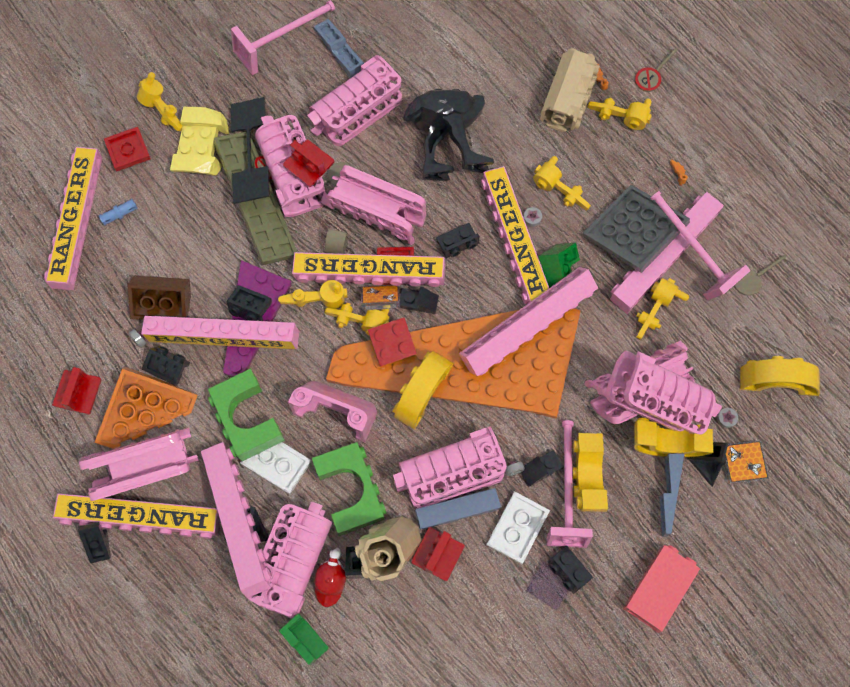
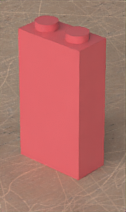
(662, 588)

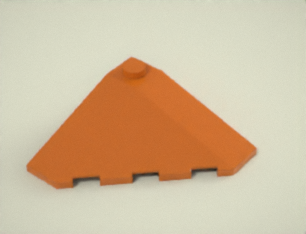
(140, 405)

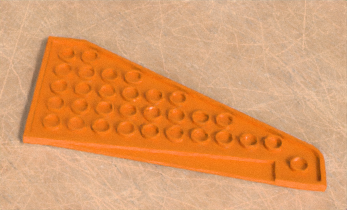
(522, 381)

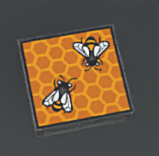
(380, 297)
(745, 463)

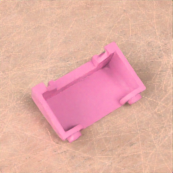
(359, 411)

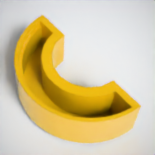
(781, 373)
(421, 388)
(660, 442)
(588, 473)

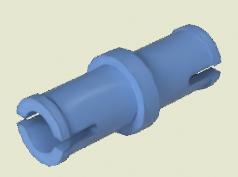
(118, 212)

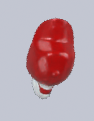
(330, 580)

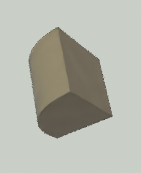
(336, 242)

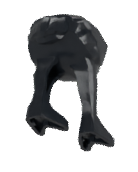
(445, 114)

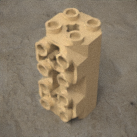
(570, 90)
(388, 548)

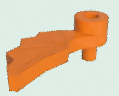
(604, 83)
(679, 169)

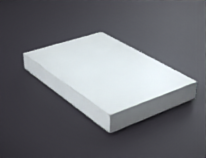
(279, 466)
(518, 527)

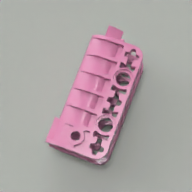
(354, 100)
(274, 142)
(377, 202)
(670, 358)
(661, 391)
(139, 463)
(452, 465)
(295, 557)

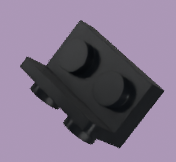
(458, 240)
(248, 304)
(165, 364)
(569, 569)

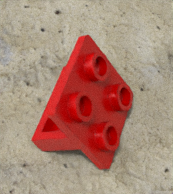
(307, 162)
(77, 391)
(438, 553)

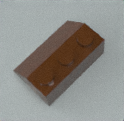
(158, 297)

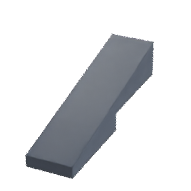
(339, 48)
(668, 500)
(457, 509)

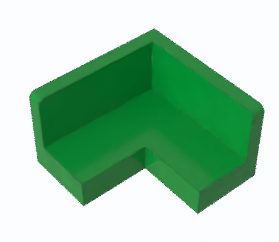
(558, 261)
(304, 639)

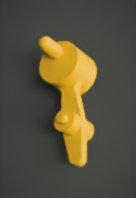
(150, 96)
(634, 117)
(549, 176)
(330, 293)
(662, 294)
(372, 318)

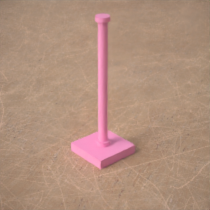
(247, 51)
(725, 281)
(568, 536)

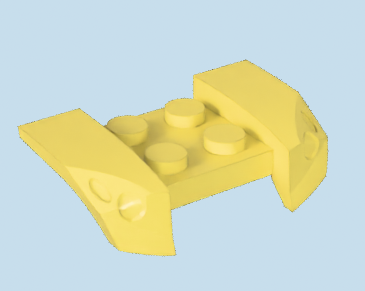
(196, 141)

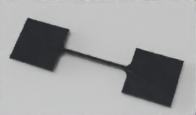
(253, 182)

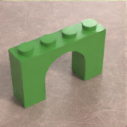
(226, 398)
(351, 460)

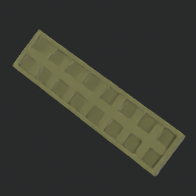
(261, 215)

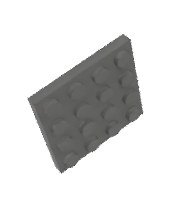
(634, 229)

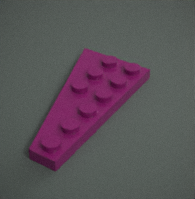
(266, 283)

